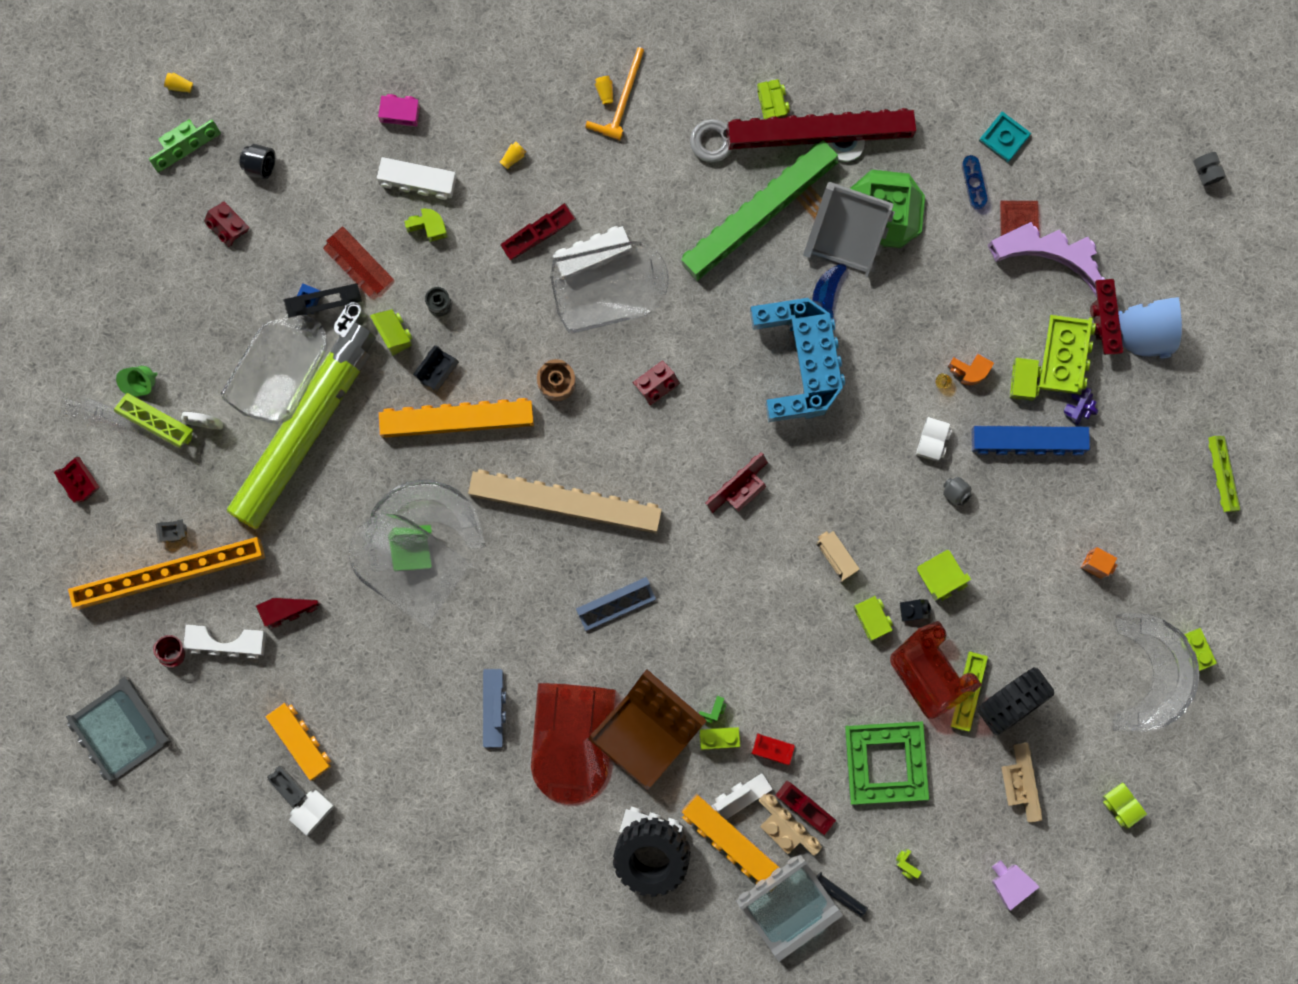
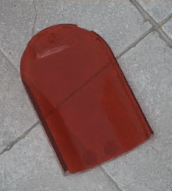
(563, 758)

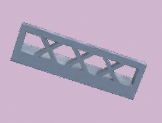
(612, 597)

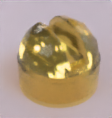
(943, 377)

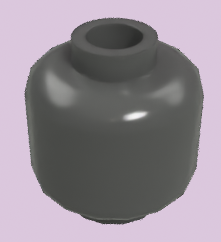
(957, 491)

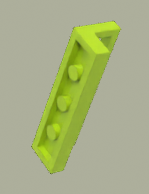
(156, 418)

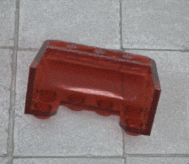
(930, 674)

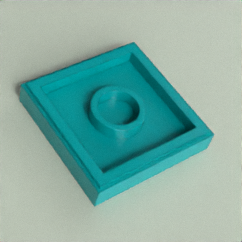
(1005, 136)

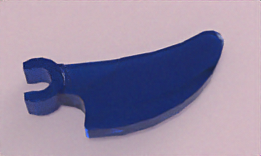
(826, 287)

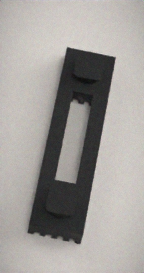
(296, 305)

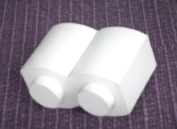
(933, 439)
(311, 812)

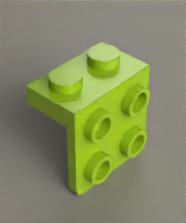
(943, 575)

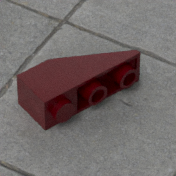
(281, 609)

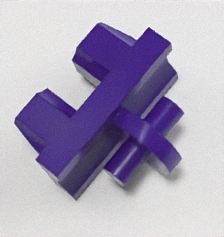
(1077, 413)

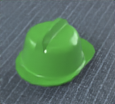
(136, 380)

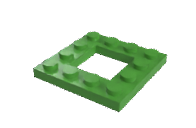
(917, 783)

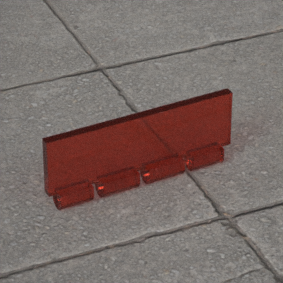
(363, 265)

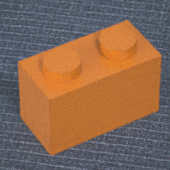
(1099, 563)

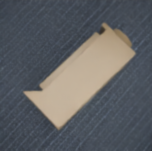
(837, 555)

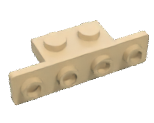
(1021, 783)
(785, 828)

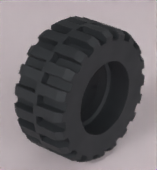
(1015, 701)
(645, 878)

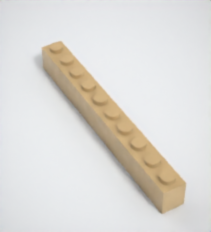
(565, 502)

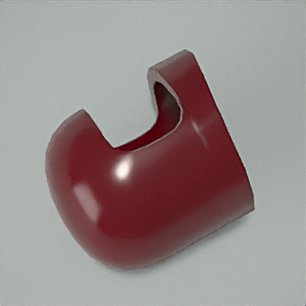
(169, 651)

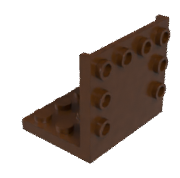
(647, 730)

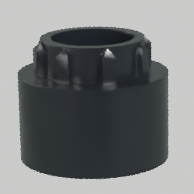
(257, 161)

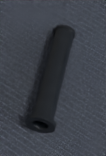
(842, 896)

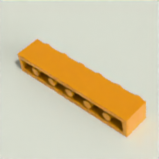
(728, 838)

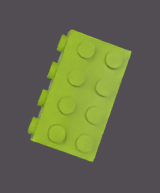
(1066, 354)

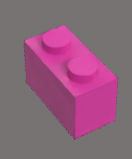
(399, 110)

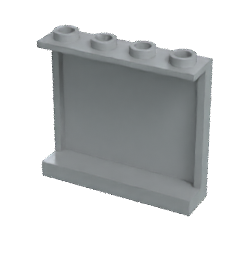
(849, 228)

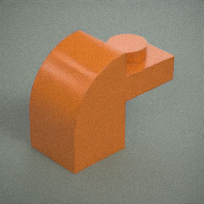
(974, 373)

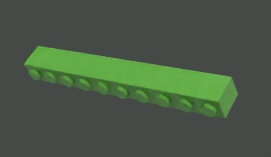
(759, 210)

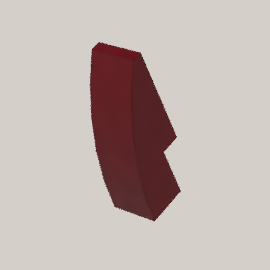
(805, 807)

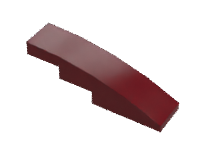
(538, 231)

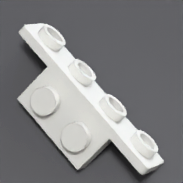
(741, 796)

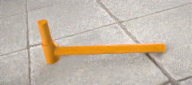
(614, 130)

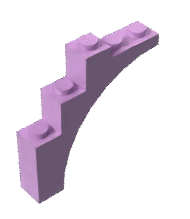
(1054, 246)

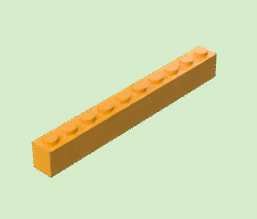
(166, 573)

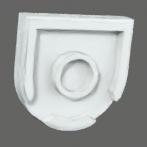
(201, 420)

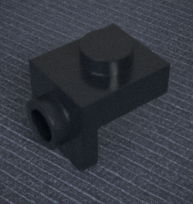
(915, 610)

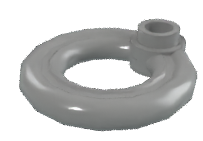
(695, 141)

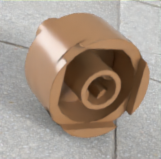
(546, 377)

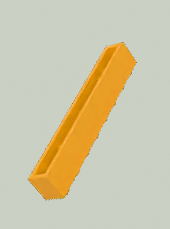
(456, 418)

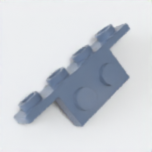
(493, 708)

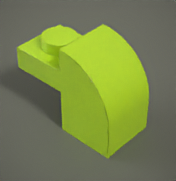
(431, 221)

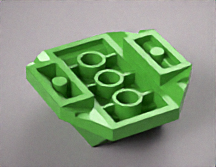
(906, 199)

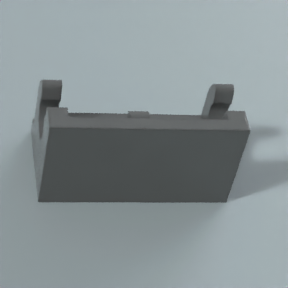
(287, 786)

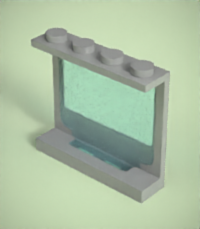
(789, 907)

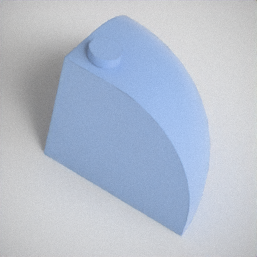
(1153, 328)

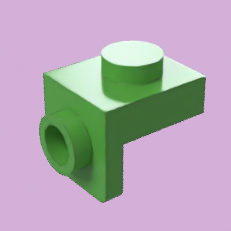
(718, 708)

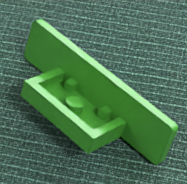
(182, 142)

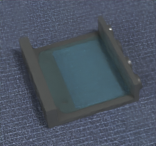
(118, 730)

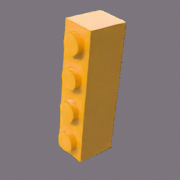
(298, 741)

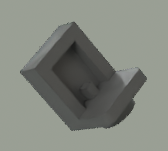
(171, 531)

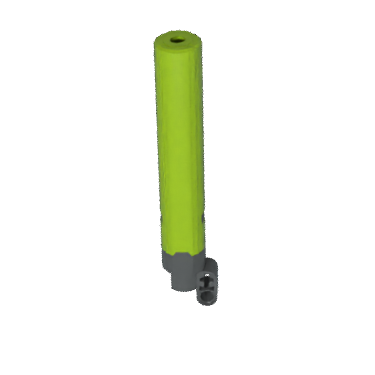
(313, 412)

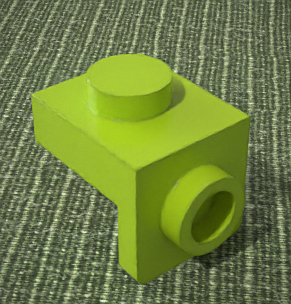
(908, 870)

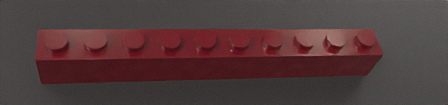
(814, 129)

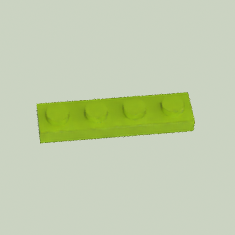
(1224, 474)
(964, 712)

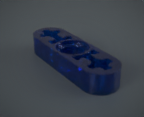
(976, 168)

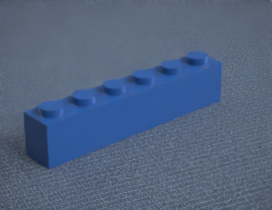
(1030, 439)

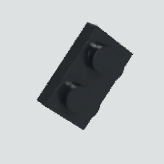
(435, 368)

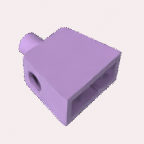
(1012, 884)

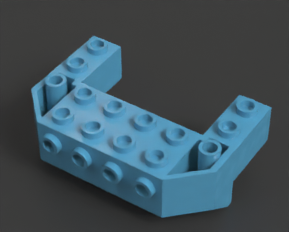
(816, 357)

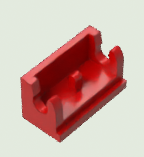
(773, 749)

